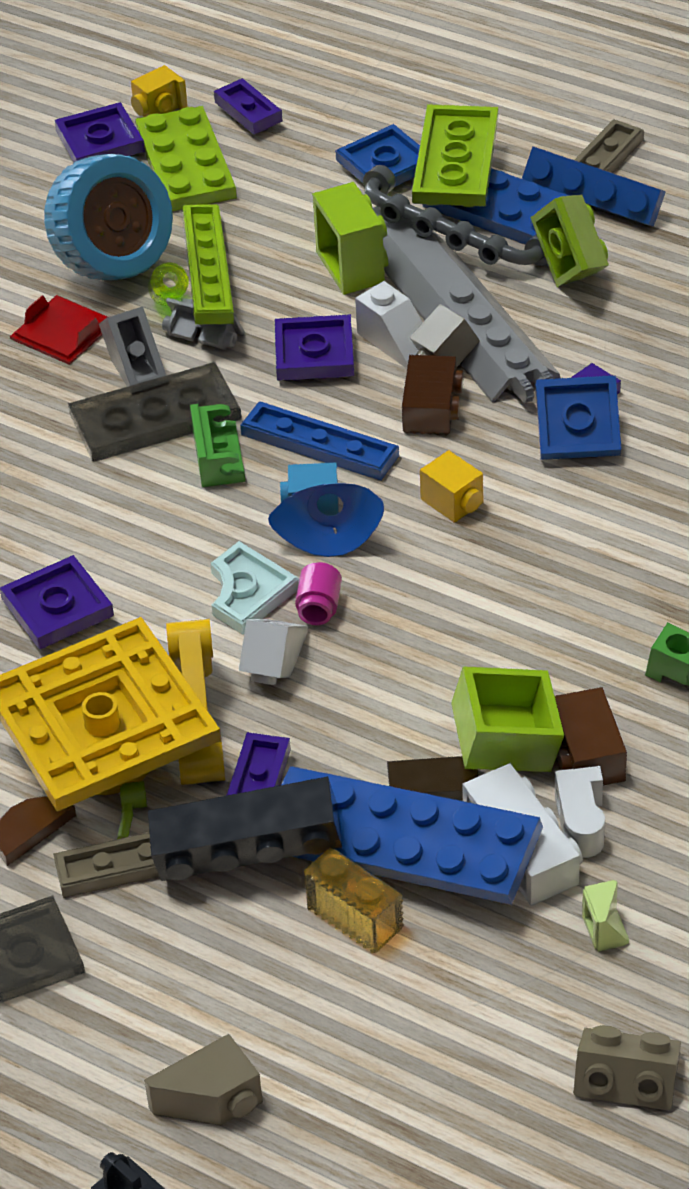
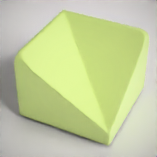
(602, 917)

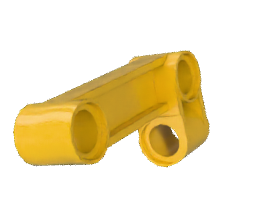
(192, 653)

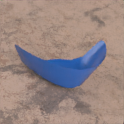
(309, 530)

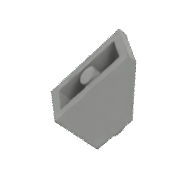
(132, 346)

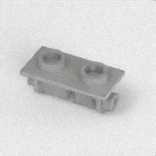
(182, 325)

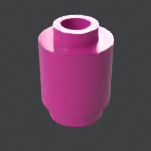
(318, 593)

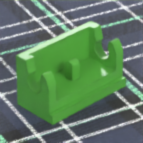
(216, 446)

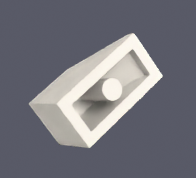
(388, 321)
(271, 649)

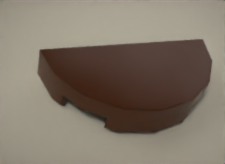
(28, 825)

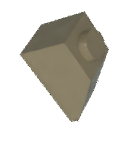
(206, 1085)

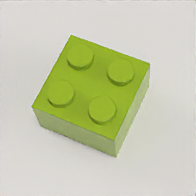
(349, 237)
(507, 719)

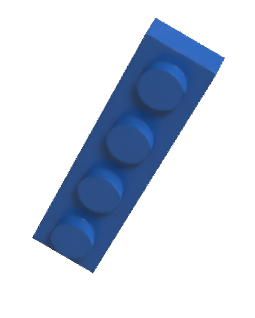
(596, 185)

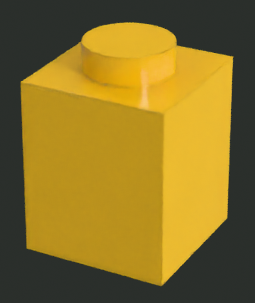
(451, 486)

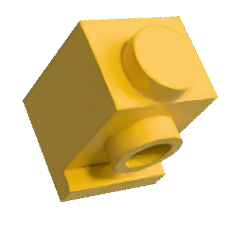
(158, 92)

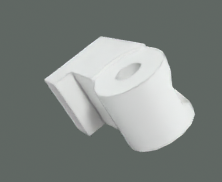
(578, 802)

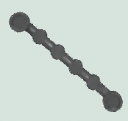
(381, 181)

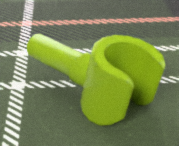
(132, 797)

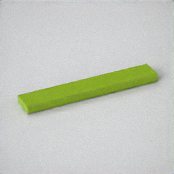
(207, 265)

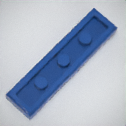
(320, 440)

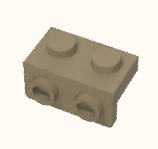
(626, 1067)

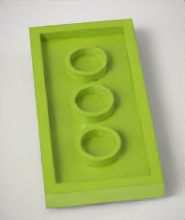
(455, 155)
(186, 157)

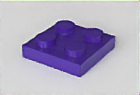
(99, 133)
(314, 347)
(56, 602)

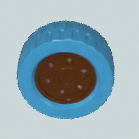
(108, 217)

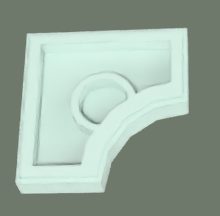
(249, 586)

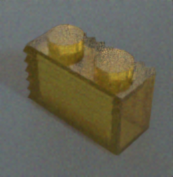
(353, 900)

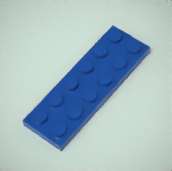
(430, 837)

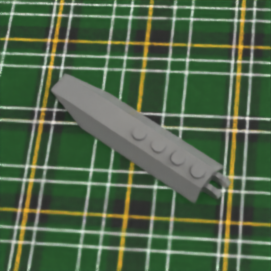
(435, 275)

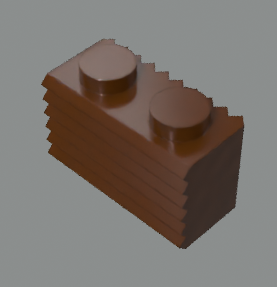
(430, 394)

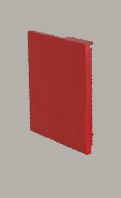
(59, 328)

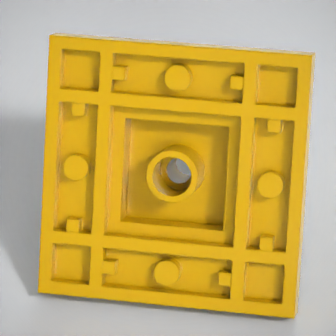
(102, 714)

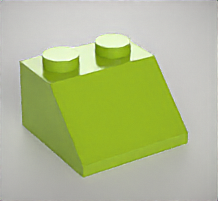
(570, 239)

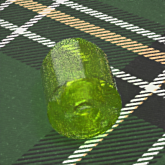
(159, 291)

